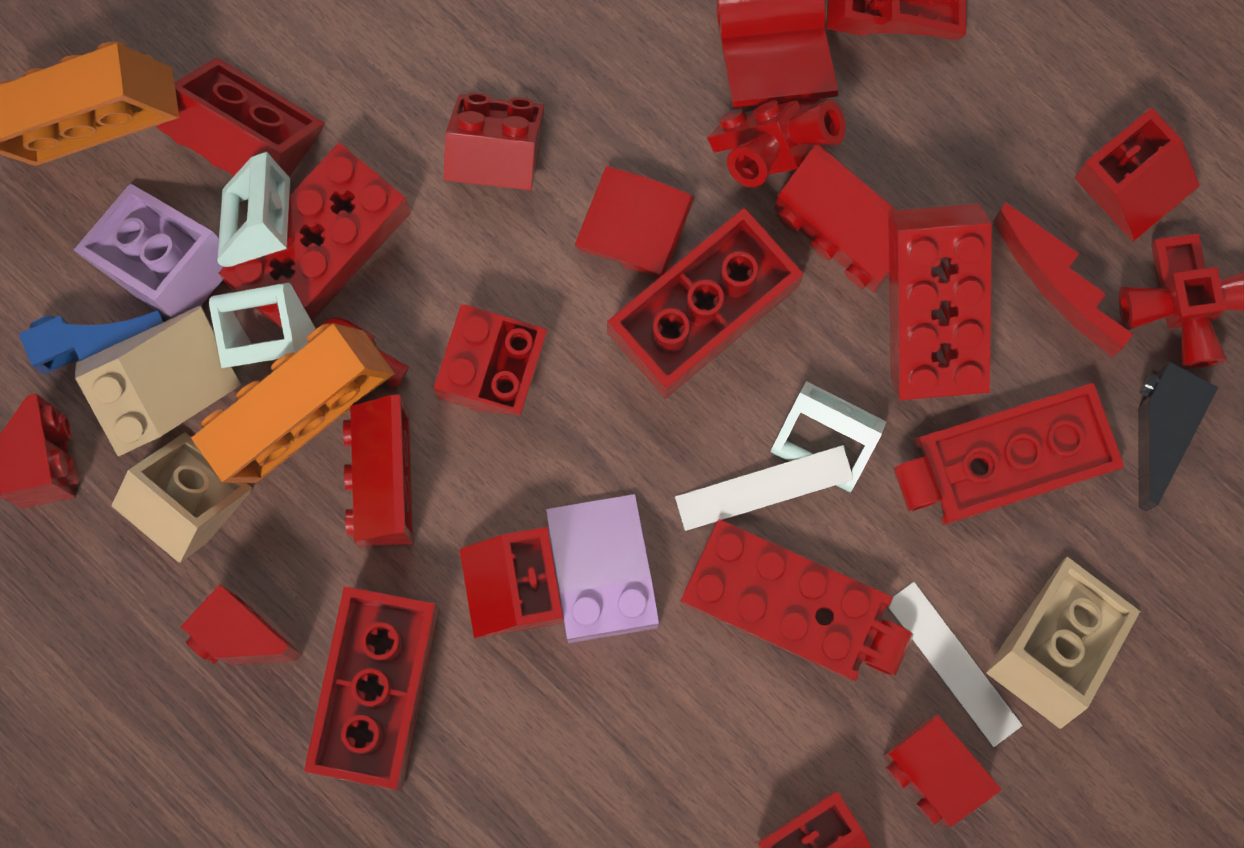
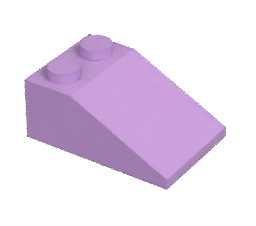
(154, 253)
(602, 569)

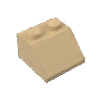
(178, 498)

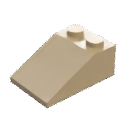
(155, 380)
(1064, 644)

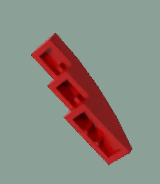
(1047, 265)

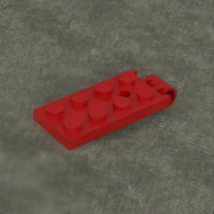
(1025, 452)
(777, 599)

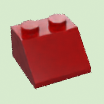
(235, 633)
(940, 772)

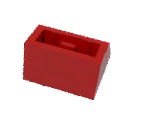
(493, 141)
(1139, 174)
(489, 362)
(36, 456)
(511, 583)
(821, 825)

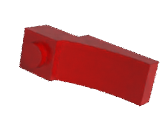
(914, 17)

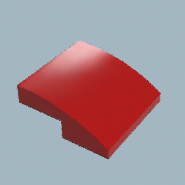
(634, 221)

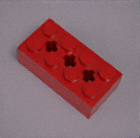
(347, 237)
(704, 274)
(935, 344)
(345, 705)

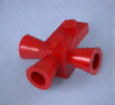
(776, 136)
(1187, 298)

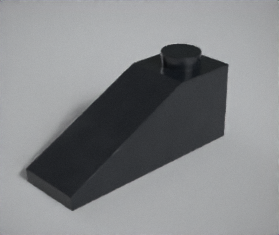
(1166, 424)

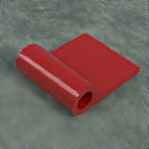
(775, 50)

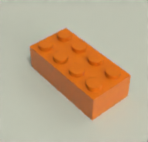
(84, 103)
(291, 404)

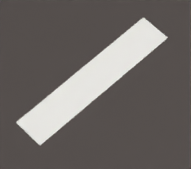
(764, 488)
(954, 665)

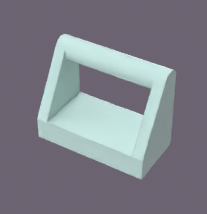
(267, 216)
(231, 339)
(837, 415)

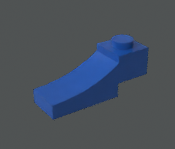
(56, 343)

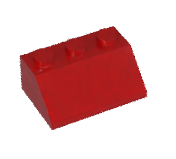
(236, 118)
(839, 217)
(379, 473)

